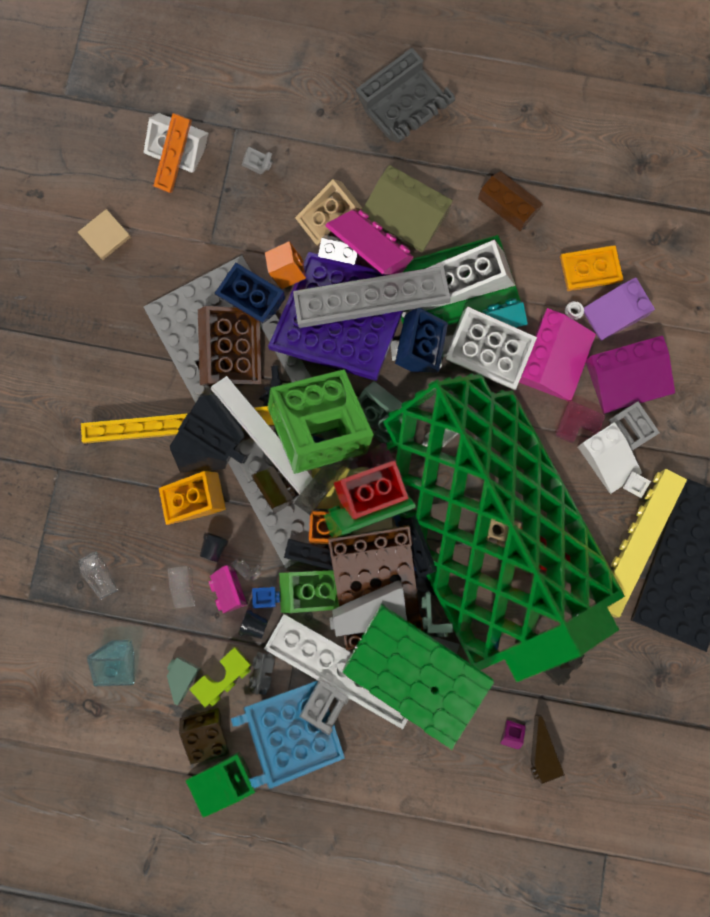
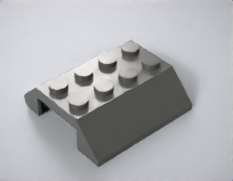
(402, 97)

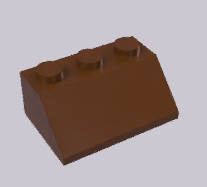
(509, 200)

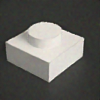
(636, 484)

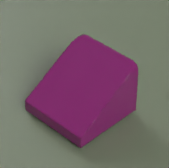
(513, 735)

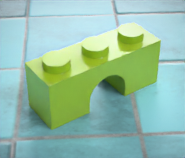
(208, 690)

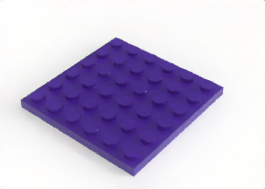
(346, 345)

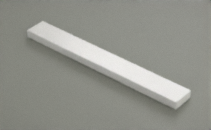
(259, 431)

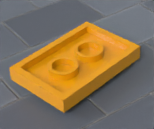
(591, 268)

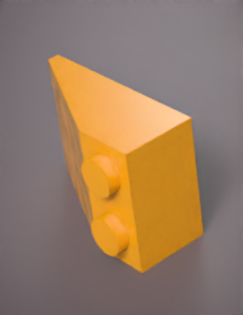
(192, 497)

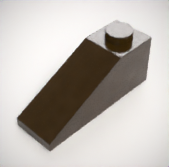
(543, 755)

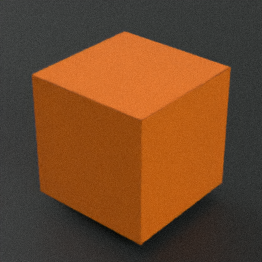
(285, 265)
(318, 528)

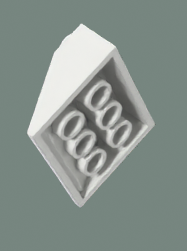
(490, 348)

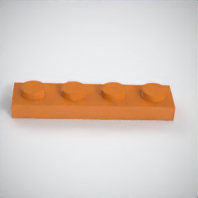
(172, 152)

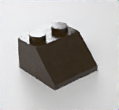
(273, 489)

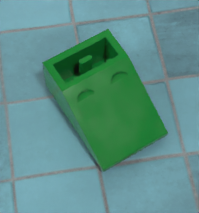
(221, 785)

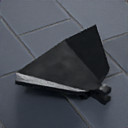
(207, 437)

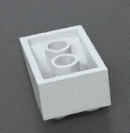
(610, 457)

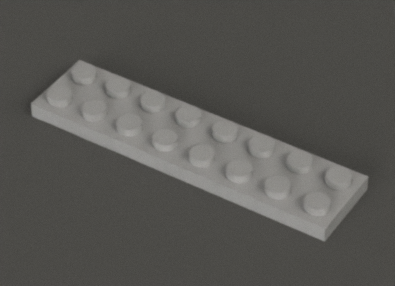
(371, 296)

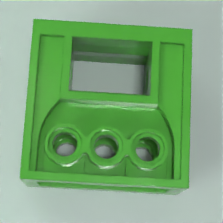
(317, 411)

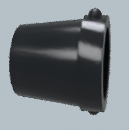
(213, 546)
(252, 625)

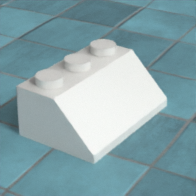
(156, 136)

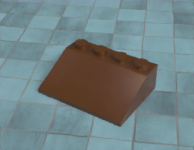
(228, 346)

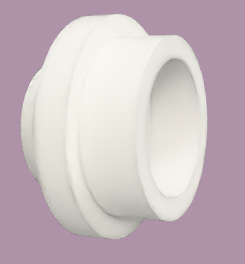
(578, 307)

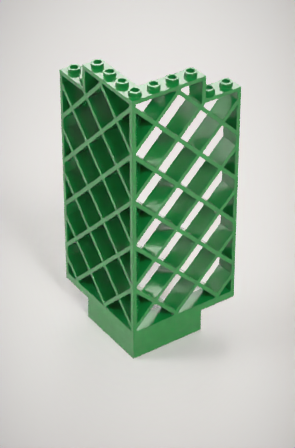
(523, 548)

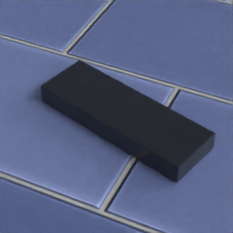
(420, 552)

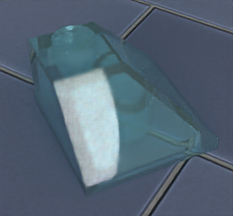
(113, 664)

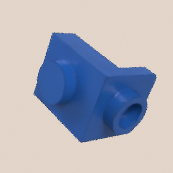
(265, 597)

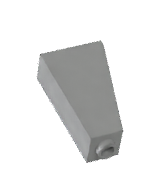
(357, 614)

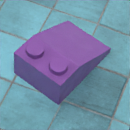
(618, 309)

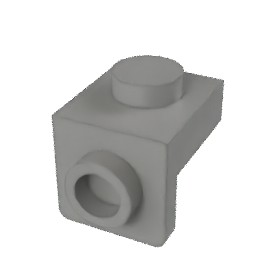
(256, 160)

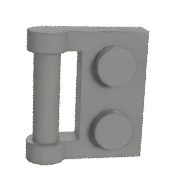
(639, 423)
(318, 705)

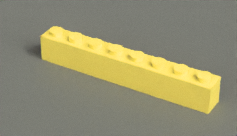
(645, 534)

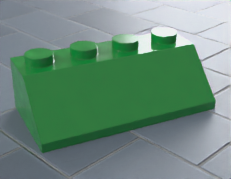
(341, 523)

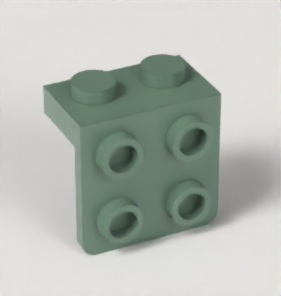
(440, 630)

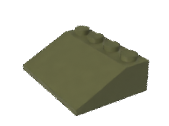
(407, 208)

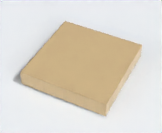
(104, 234)

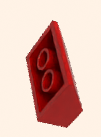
(371, 490)

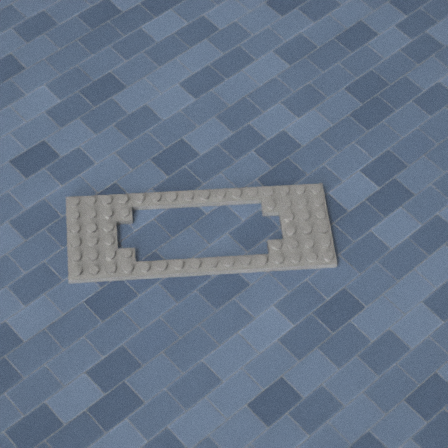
(177, 325)

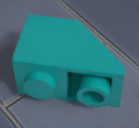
(510, 313)

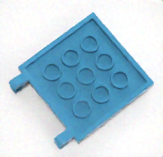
(286, 742)

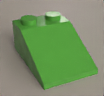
(308, 591)

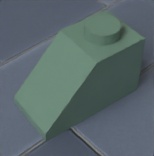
(180, 678)

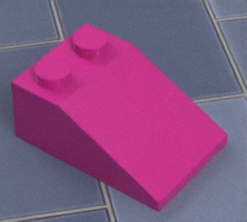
(228, 589)

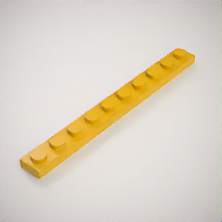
(143, 427)

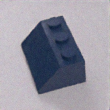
(250, 293)
(421, 342)

